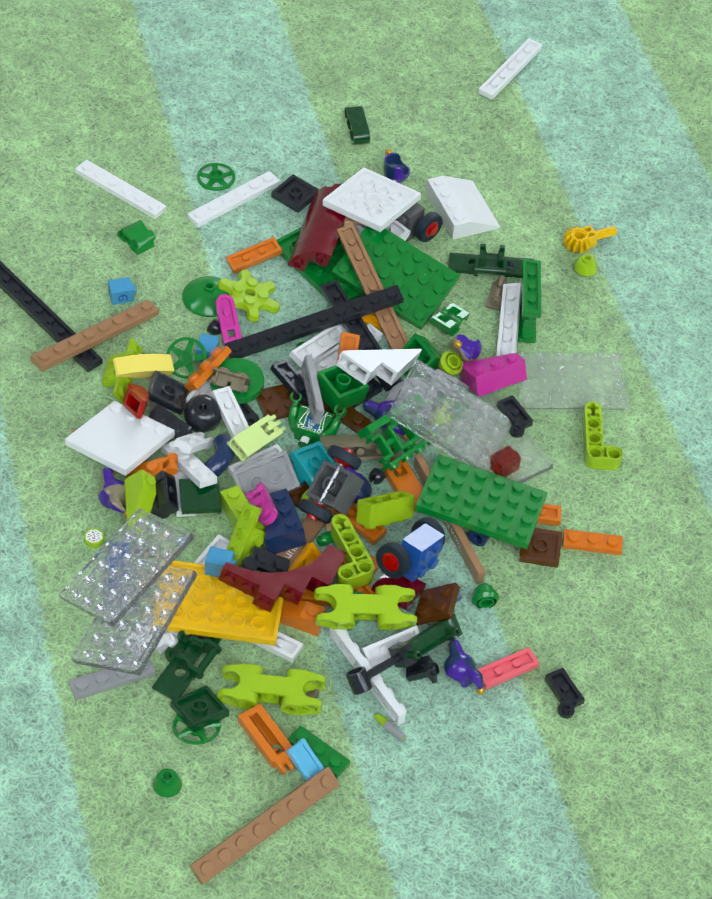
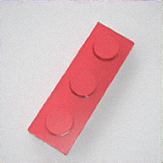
(508, 668)

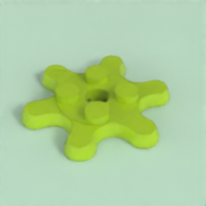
(248, 303)

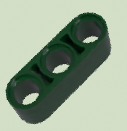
(357, 124)

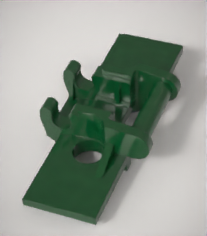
(486, 263)
(183, 657)

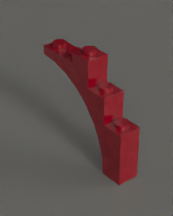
(289, 585)

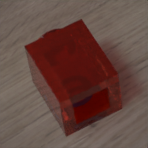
(505, 461)

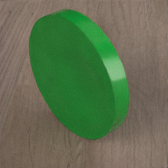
(254, 373)

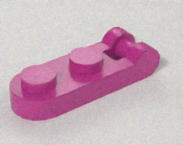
(227, 318)
(264, 502)

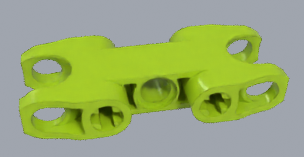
(376, 607)
(286, 691)

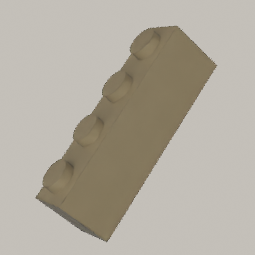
(357, 445)

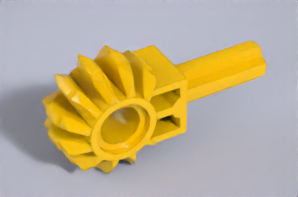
(585, 238)

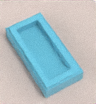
(304, 759)

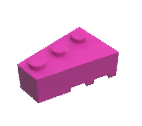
(493, 373)

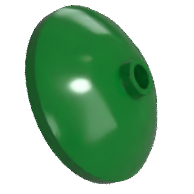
(201, 294)

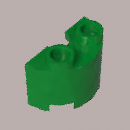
(138, 237)
(449, 319)

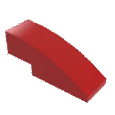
(136, 400)

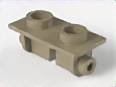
(495, 296)
(223, 376)

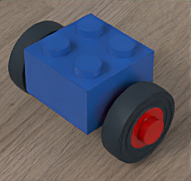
(415, 554)

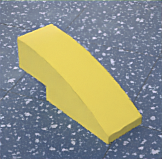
(143, 365)

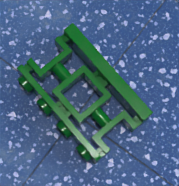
(530, 300)
(392, 440)

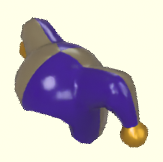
(466, 348)
(112, 491)

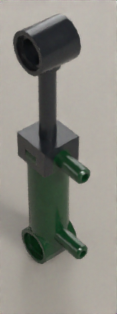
(406, 653)

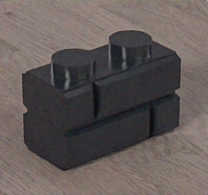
(166, 496)

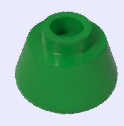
(485, 596)
(167, 783)

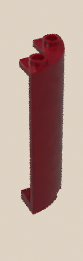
(317, 232)

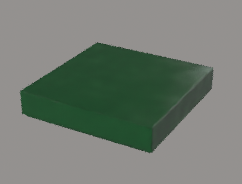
(199, 500)
(199, 708)

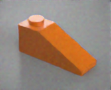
(302, 616)

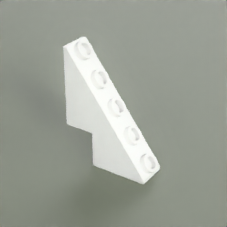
(384, 363)

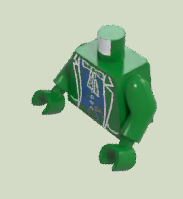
(303, 427)

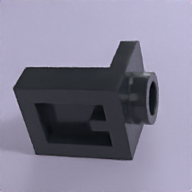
(423, 668)

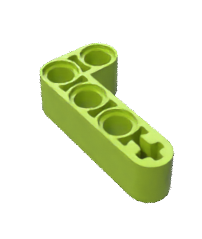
(595, 452)
(359, 565)

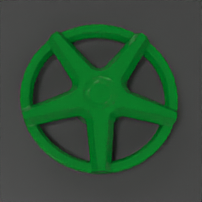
(216, 176)
(186, 357)
(200, 733)

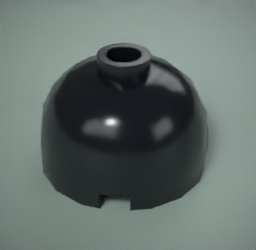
(202, 413)

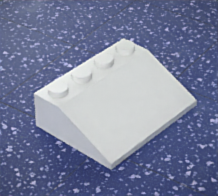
(460, 206)

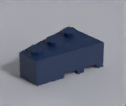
(287, 528)

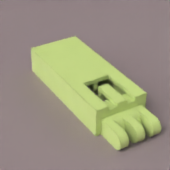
(255, 438)

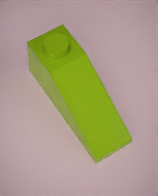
(139, 492)

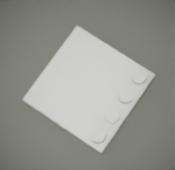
(371, 199)
(119, 438)

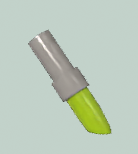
(390, 727)

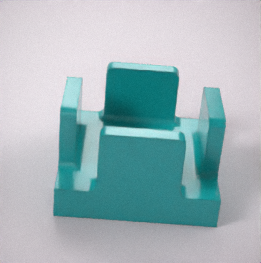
(308, 461)

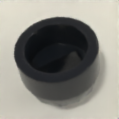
(214, 327)
(376, 475)

